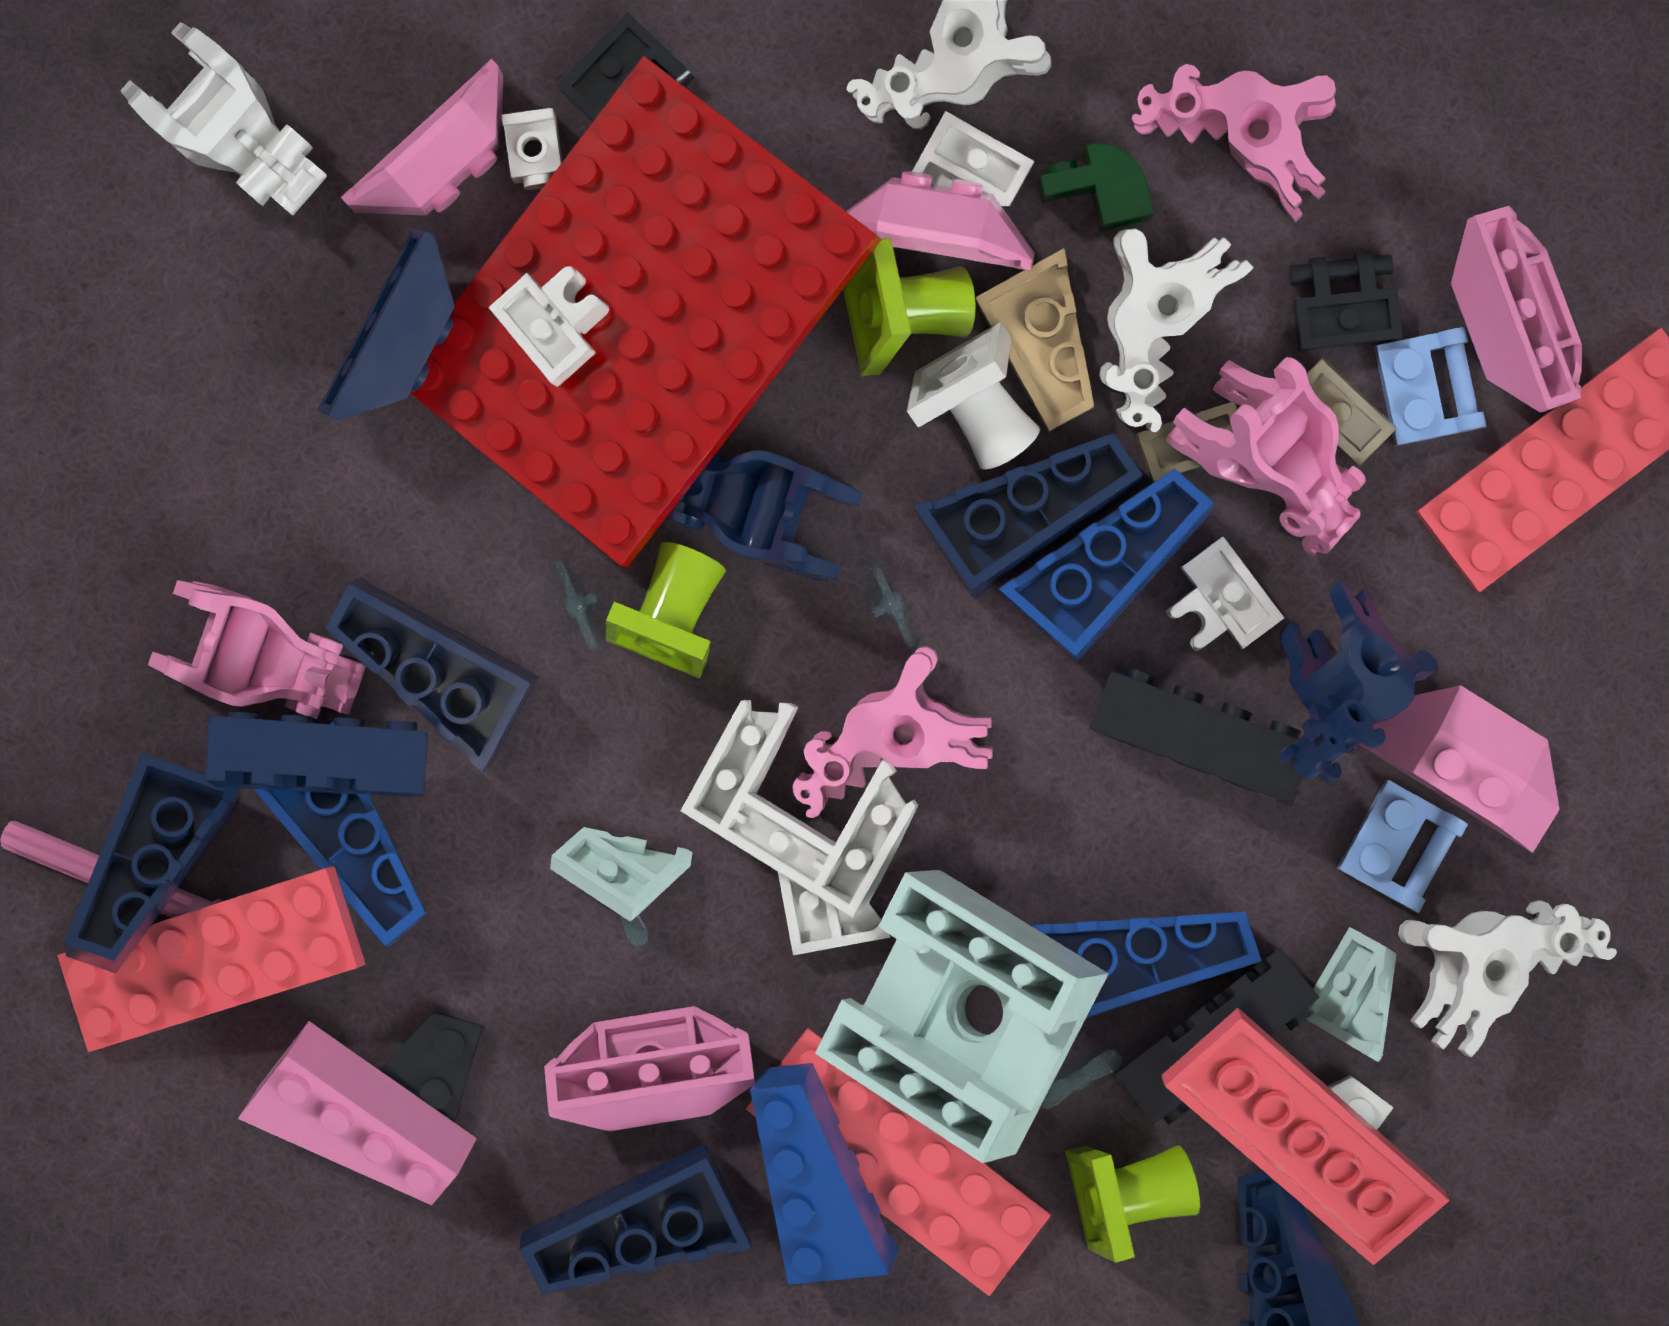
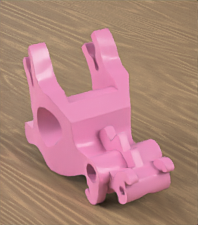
(1259, 122)
(1281, 445)
(257, 657)
(894, 726)

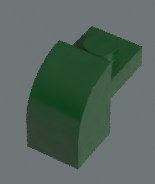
(1111, 177)

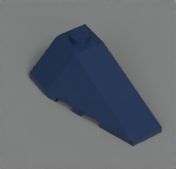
(1288, 1267)

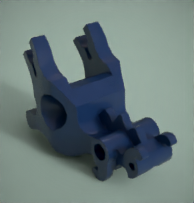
(757, 506)
(1353, 689)

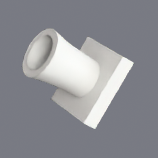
(970, 388)

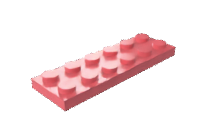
(1556, 467)
(218, 959)
(1304, 1136)
(925, 1182)

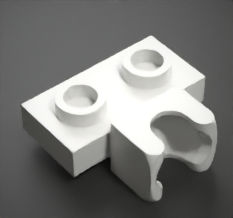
(550, 322)
(1225, 598)

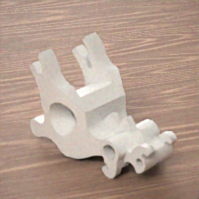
(964, 65)
(229, 127)
(1154, 306)
(1488, 960)

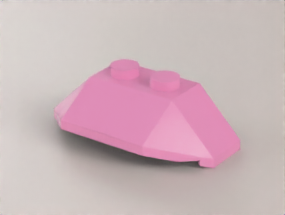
(438, 153)
(944, 220)
(1517, 311)
(1475, 761)
(649, 1070)

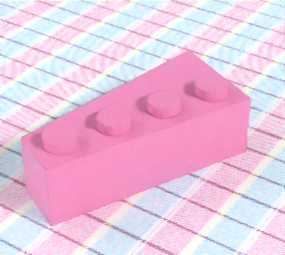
(358, 1117)

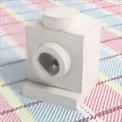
(526, 127)

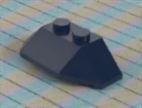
(396, 335)

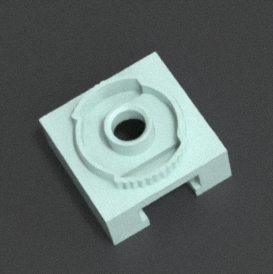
(914, 1030)

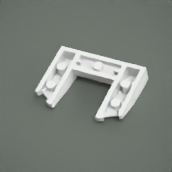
(729, 805)

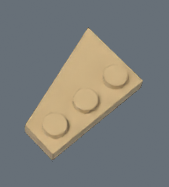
(1044, 338)

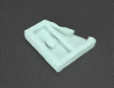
(618, 869)
(1356, 993)

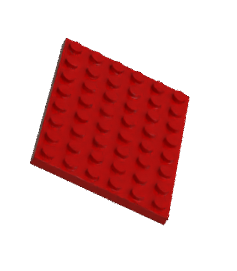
(710, 287)

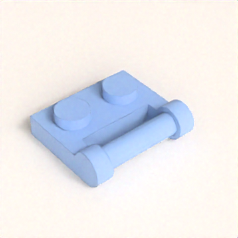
(1413, 391)
(1386, 838)

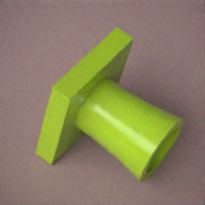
(891, 307)
(670, 610)
(1129, 1195)

